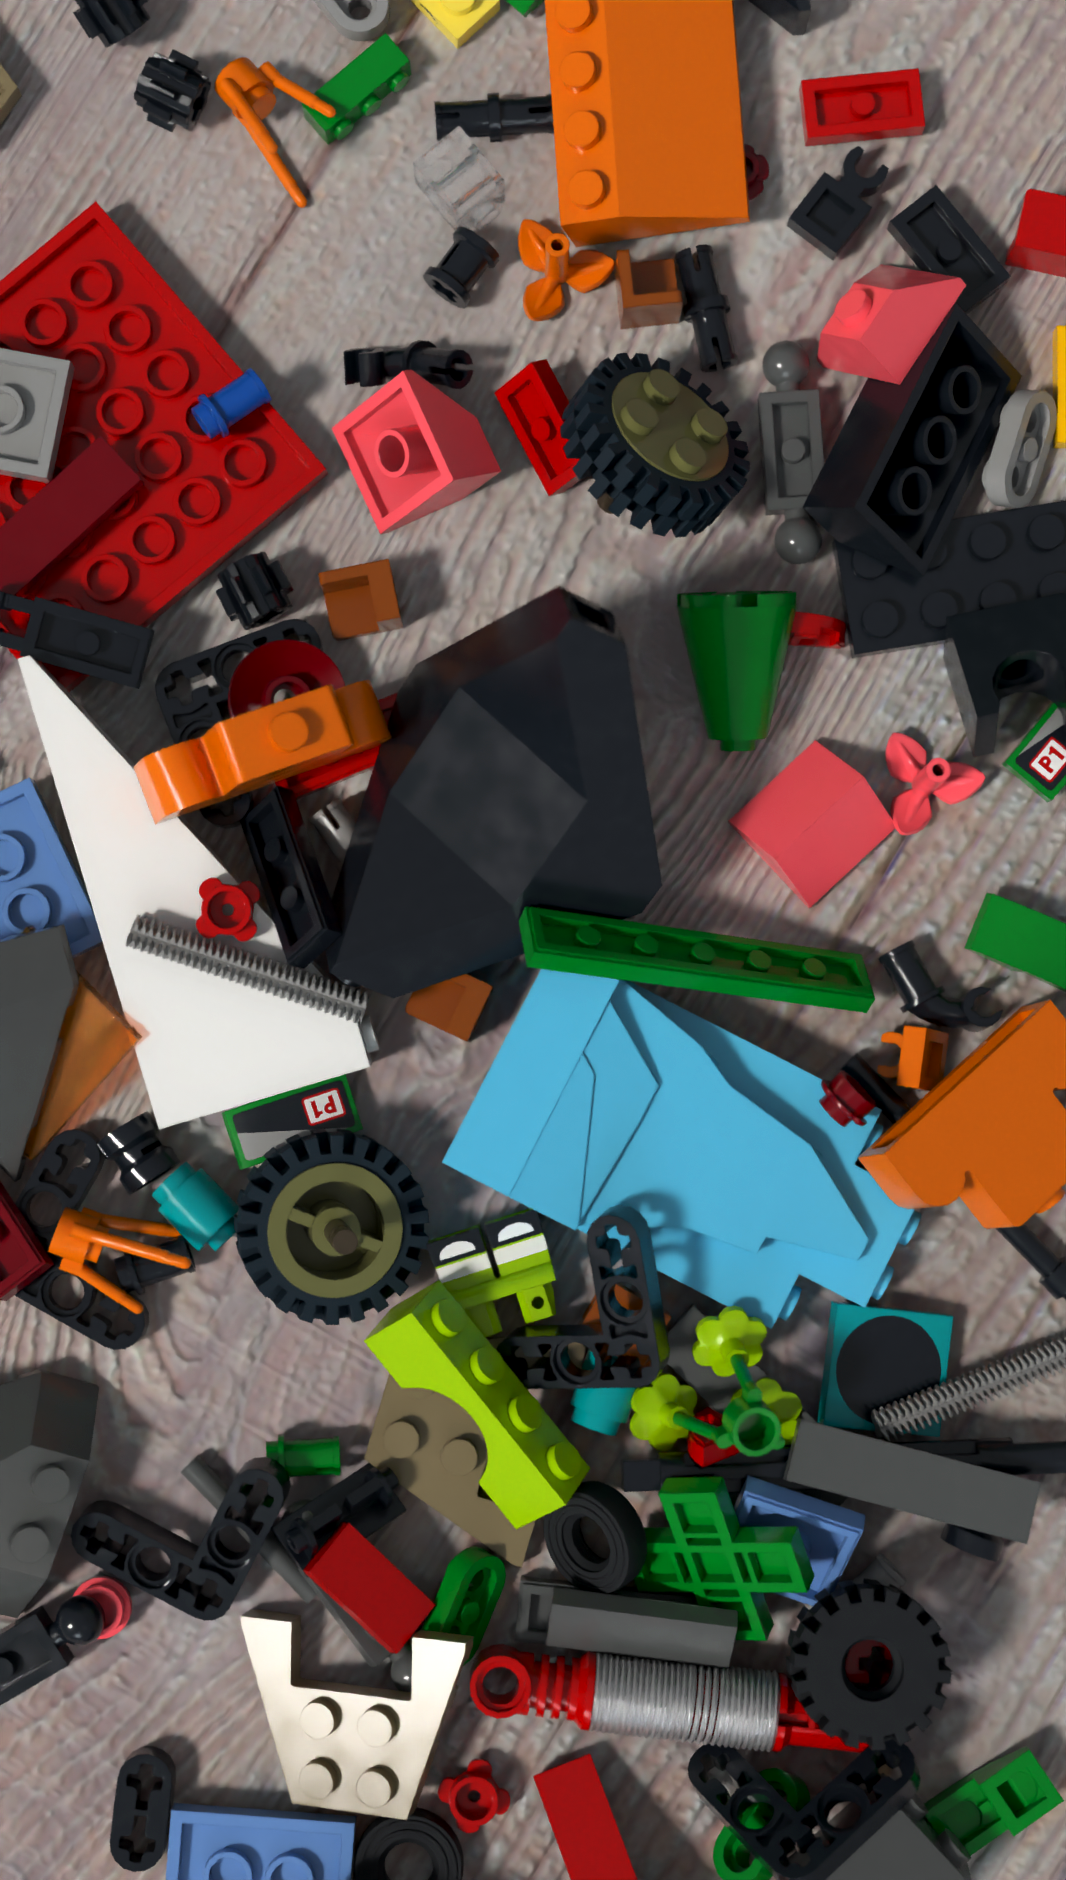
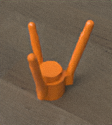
(251, 99)
(84, 1235)

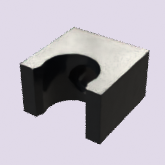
(1002, 654)

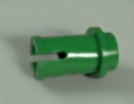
(306, 1456)

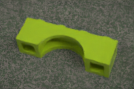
(440, 1349)

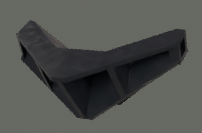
(498, 793)

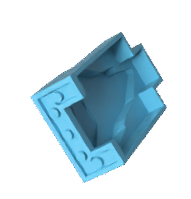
(699, 1131)

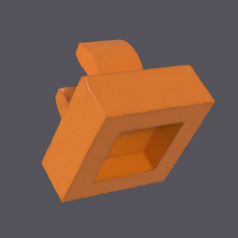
(921, 1057)

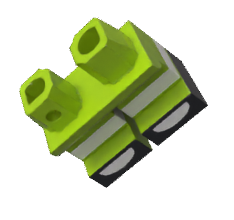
(522, 1261)

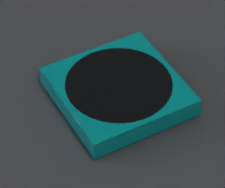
(878, 1359)

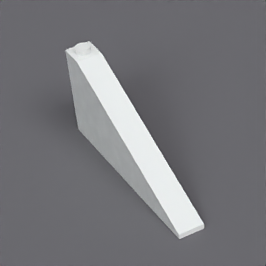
(202, 1035)

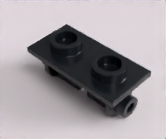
(361, 1499)

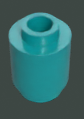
(197, 1207)
(601, 1407)

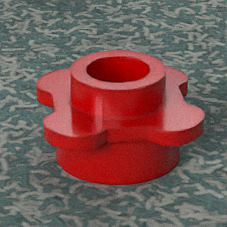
(215, 922)
(470, 1813)

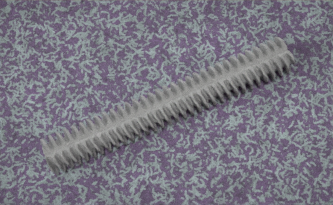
(248, 970)
(970, 1388)

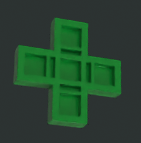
(718, 1558)

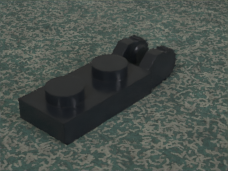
(79, 640)

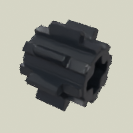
(111, 18)
(172, 90)
(254, 590)

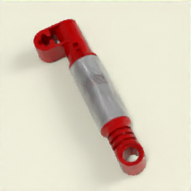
(665, 1697)

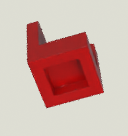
(1040, 234)

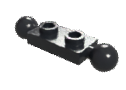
(37, 1646)

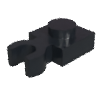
(834, 208)

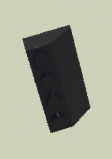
(914, 448)

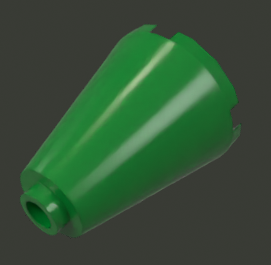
(737, 659)

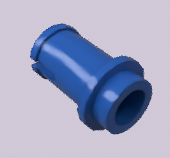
(230, 404)

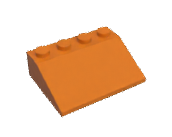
(646, 117)

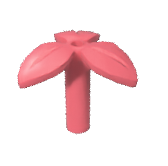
(945, 779)

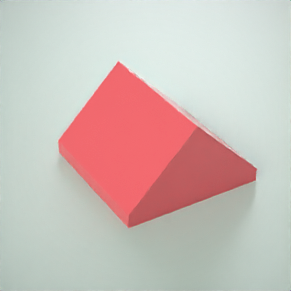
(814, 822)

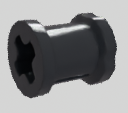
(461, 267)

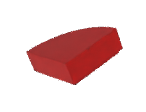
(817, 631)
(704, 1450)

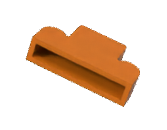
(262, 748)
(986, 1128)

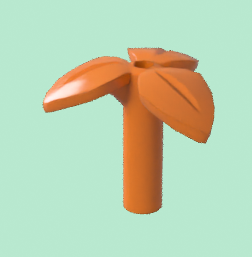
(549, 253)

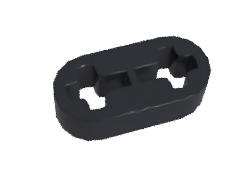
(129, 1806)

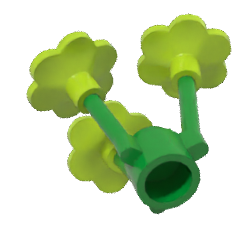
(758, 1412)

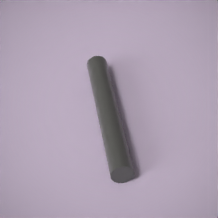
(272, 1550)

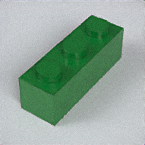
(360, 88)

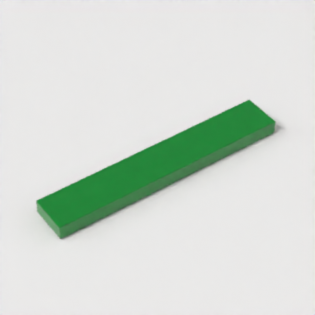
(694, 960)

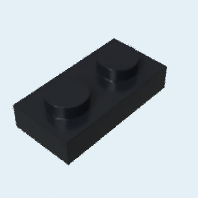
(946, 244)

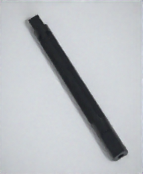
(990, 1453)

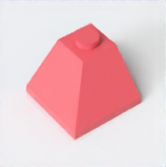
(886, 322)
(413, 451)

